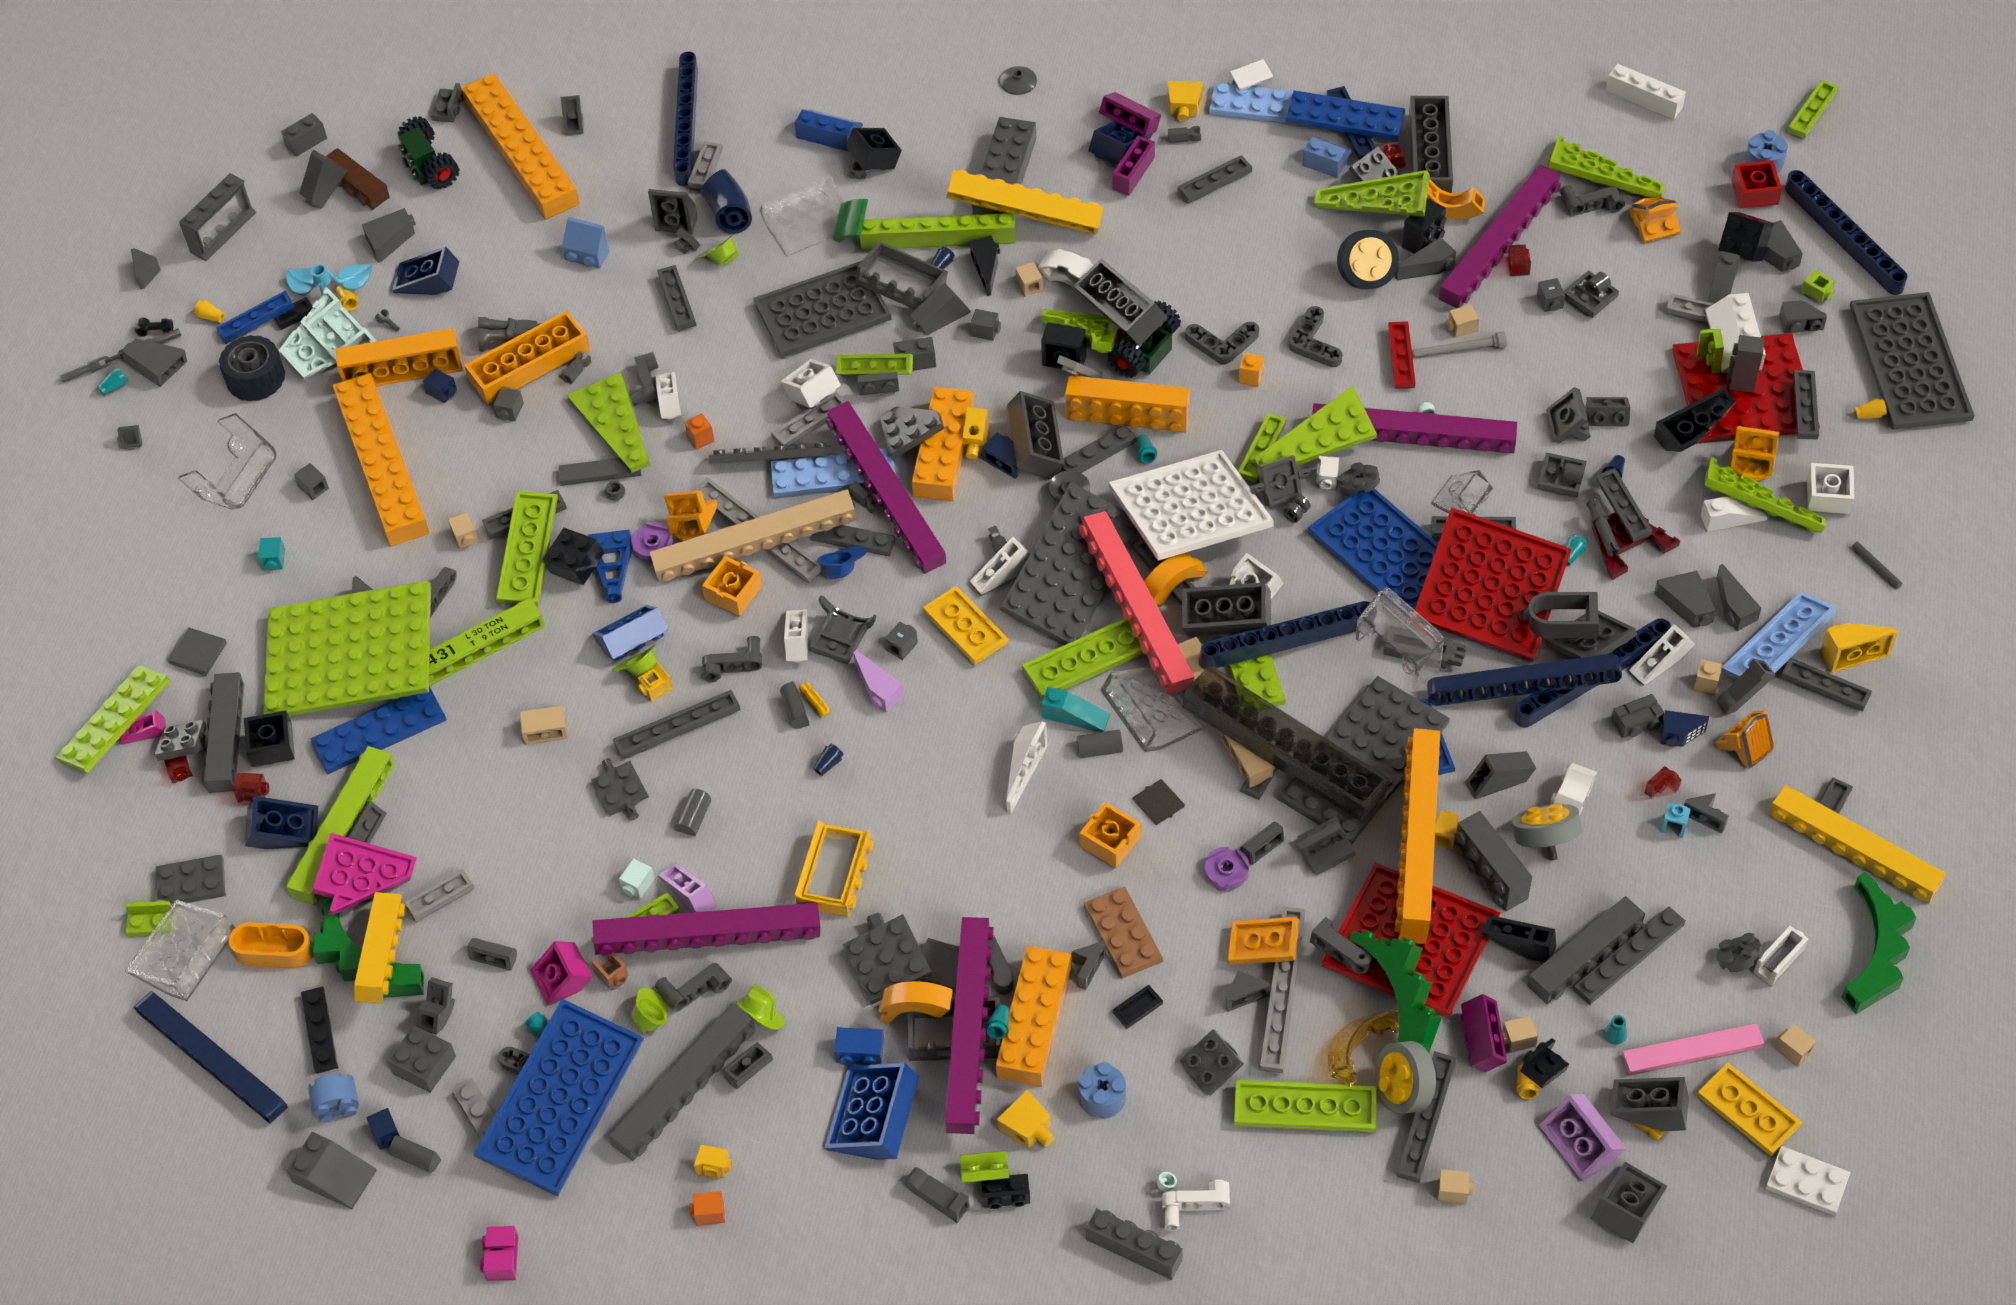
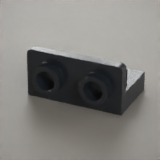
(1543, 1064)
(1006, 1192)

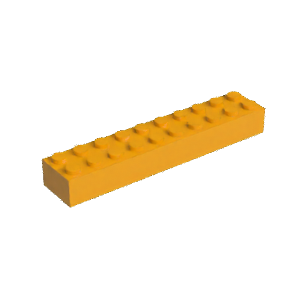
(520, 146)
(381, 460)
(1418, 835)

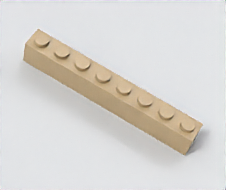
(1248, 763)

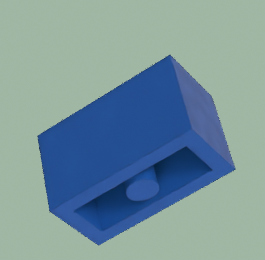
(859, 1046)

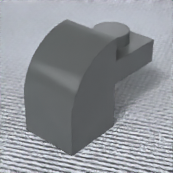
(437, 1008)

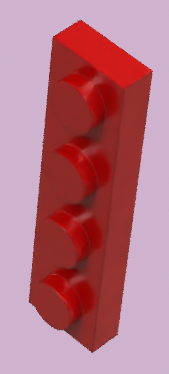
(1401, 355)

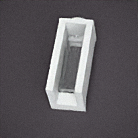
(1780, 955)

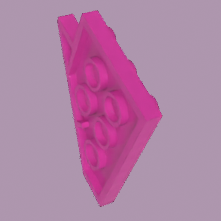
(356, 870)

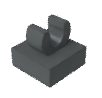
(686, 241)
(130, 436)

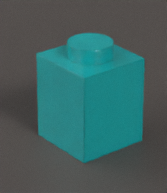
(271, 553)

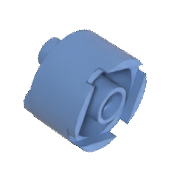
(1767, 147)
(1102, 1090)
(333, 1097)

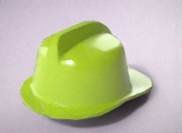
(722, 253)
(639, 664)
(761, 1007)
(649, 1010)

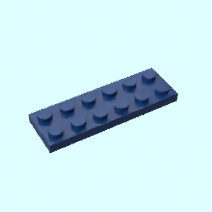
(1345, 115)
(377, 729)

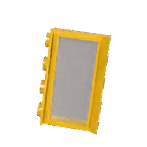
(834, 868)

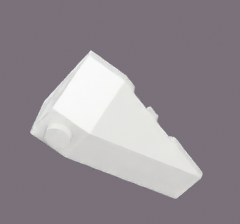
(1252, 571)
(1027, 752)

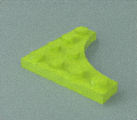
(1098, 328)

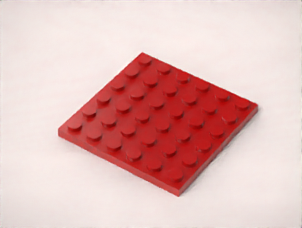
(1767, 408)
(1487, 579)
(1451, 944)

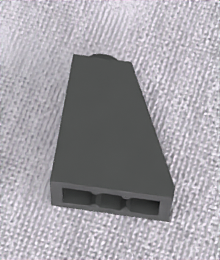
(320, 179)
(389, 232)
(1782, 249)
(939, 310)
(154, 360)
(1687, 598)
(1500, 772)

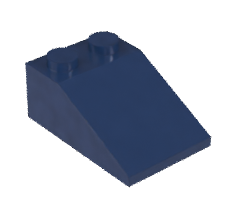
(1113, 142)
(427, 273)
(280, 823)

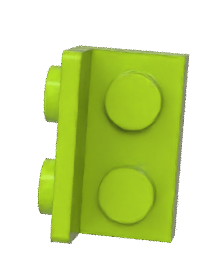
(1711, 347)
(144, 917)
(984, 1166)

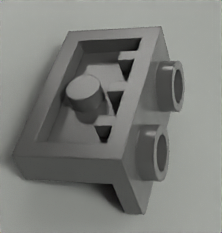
(447, 104)
(1608, 411)

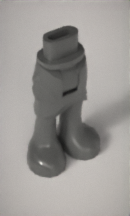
(489, 330)

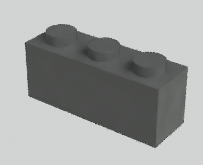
(1745, 363)

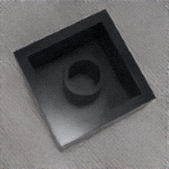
(873, 148)
(1423, 230)
(1746, 236)
(1063, 341)
(573, 556)
(269, 738)

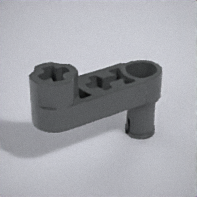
(1592, 201)
(644, 364)
(720, 663)
(710, 977)

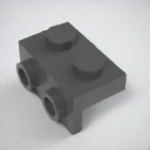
(878, 383)

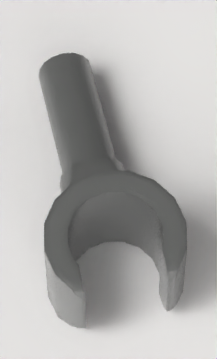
(385, 313)

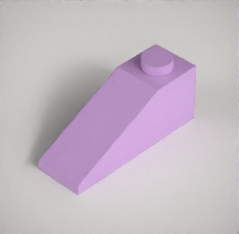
(880, 686)
(688, 889)

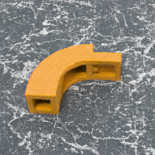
(1458, 205)
(1171, 573)
(914, 997)

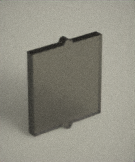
(1158, 802)

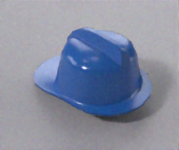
(841, 562)

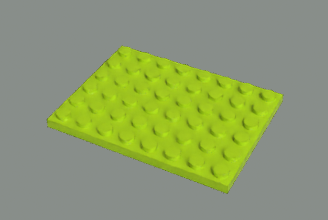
(348, 649)

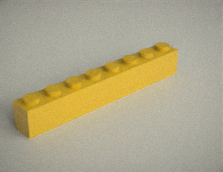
(1024, 202)
(1857, 844)

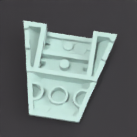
(320, 333)

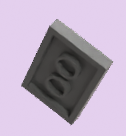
(191, 880)

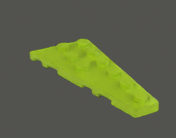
(1600, 169)
(1392, 195)
(612, 415)
(1327, 431)
(1758, 495)

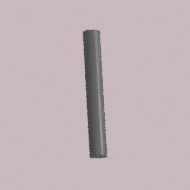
(1891, 578)

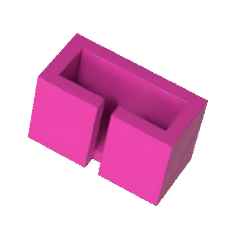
(500, 1253)

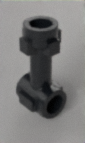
(144, 326)

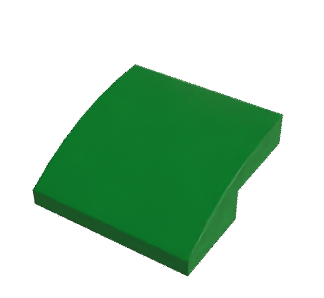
(850, 219)

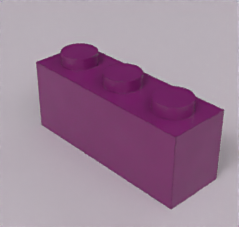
(1130, 113)
(1133, 165)
(1483, 1033)

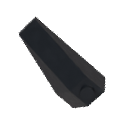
(1692, 422)

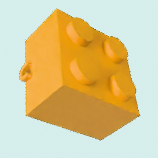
(732, 585)
(1110, 834)

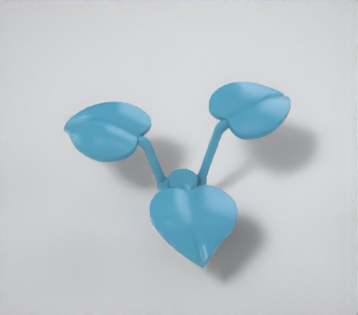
(303, 280)

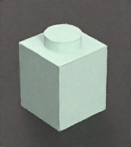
(636, 879)

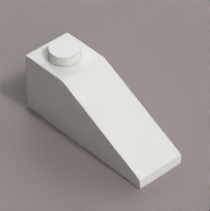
(668, 395)
(1728, 513)
(1002, 567)
(796, 635)
(1662, 655)

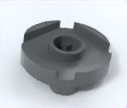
(1359, 478)
(1739, 952)

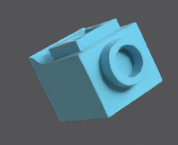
(1677, 814)

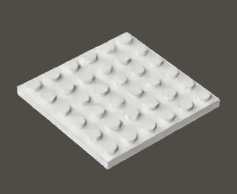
(1190, 504)

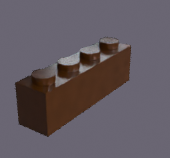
(359, 181)

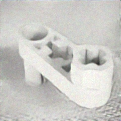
(1215, 1198)

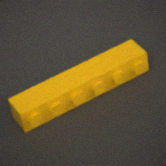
(378, 948)

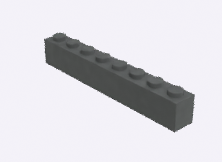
(682, 1082)

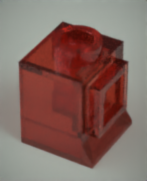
(1518, 260)
(250, 785)

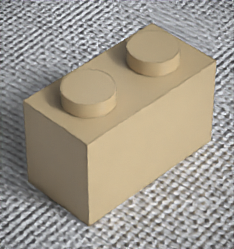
(543, 725)

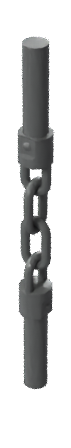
(95, 365)

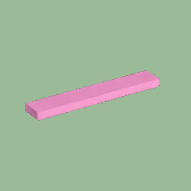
(1693, 1049)

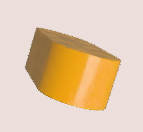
(270, 945)

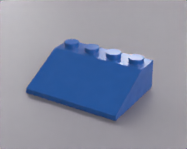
(873, 1110)

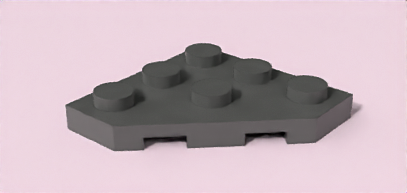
(908, 428)

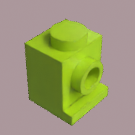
(1818, 286)

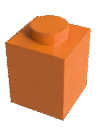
(699, 431)
(708, 1208)

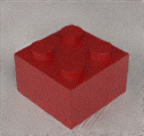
(1756, 184)

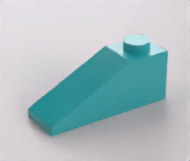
(1073, 710)

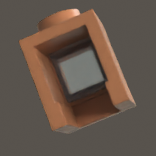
(611, 972)

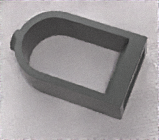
(1564, 629)

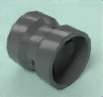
(1297, 506)

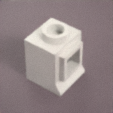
(1327, 472)

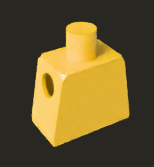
(1184, 99)
(975, 431)
(1026, 1122)

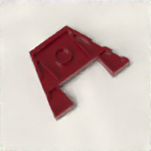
(1614, 564)

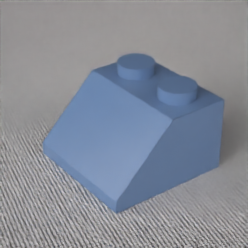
(1325, 156)
(585, 243)

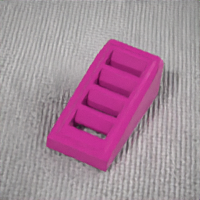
(155, 724)

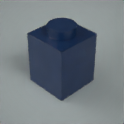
(439, 385)
(382, 1128)

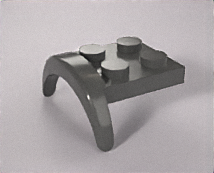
(839, 633)

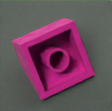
(560, 972)

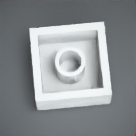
(810, 383)
(1830, 488)

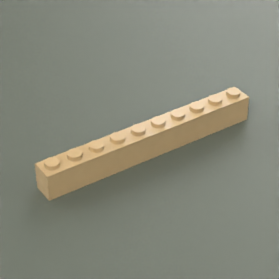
(753, 535)

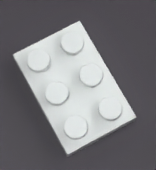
(1808, 1180)

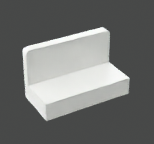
(1250, 75)

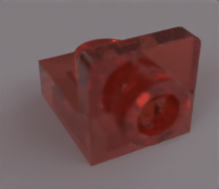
(1395, 154)
(178, 768)
(1661, 780)

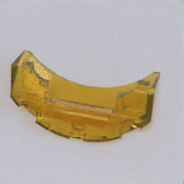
(1351, 1036)

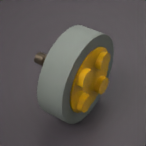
(1547, 826)
(1405, 1077)

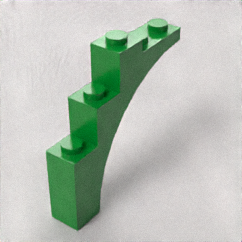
(336, 946)
(1890, 948)
(1410, 987)

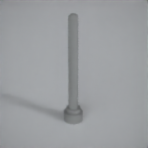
(1498, 340)

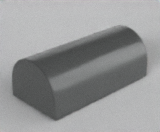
(794, 705)
(1100, 743)
(693, 812)
(1263, 842)
(492, 953)
(747, 1065)
(414, 1154)

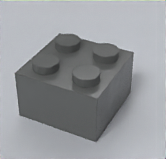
(421, 1058)

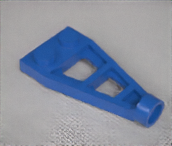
(614, 542)

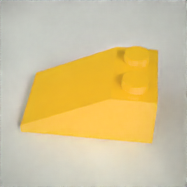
(1855, 644)

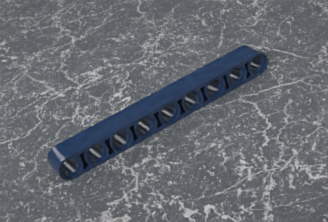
(685, 118)
(1846, 232)
(1281, 636)
(1524, 679)
(1553, 700)
(211, 1057)

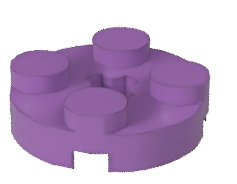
(642, 536)
(1231, 879)

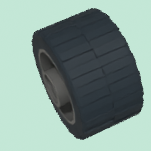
(252, 368)

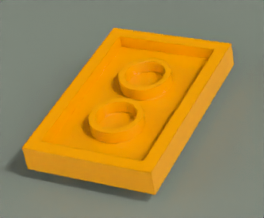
(1263, 940)

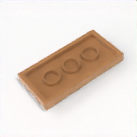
(1123, 932)

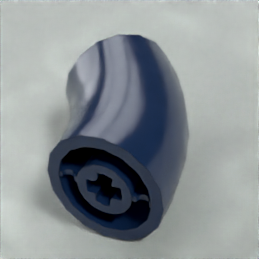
(727, 202)

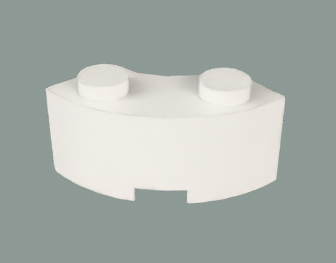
(1064, 266)
(1575, 786)

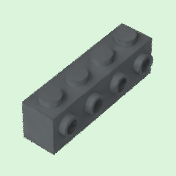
(1134, 1243)

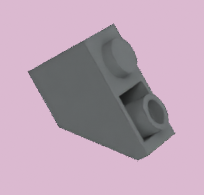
(1801, 317)

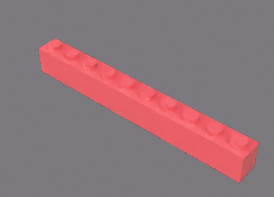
(1136, 603)

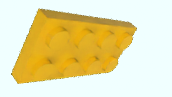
(965, 625)
(1749, 1109)

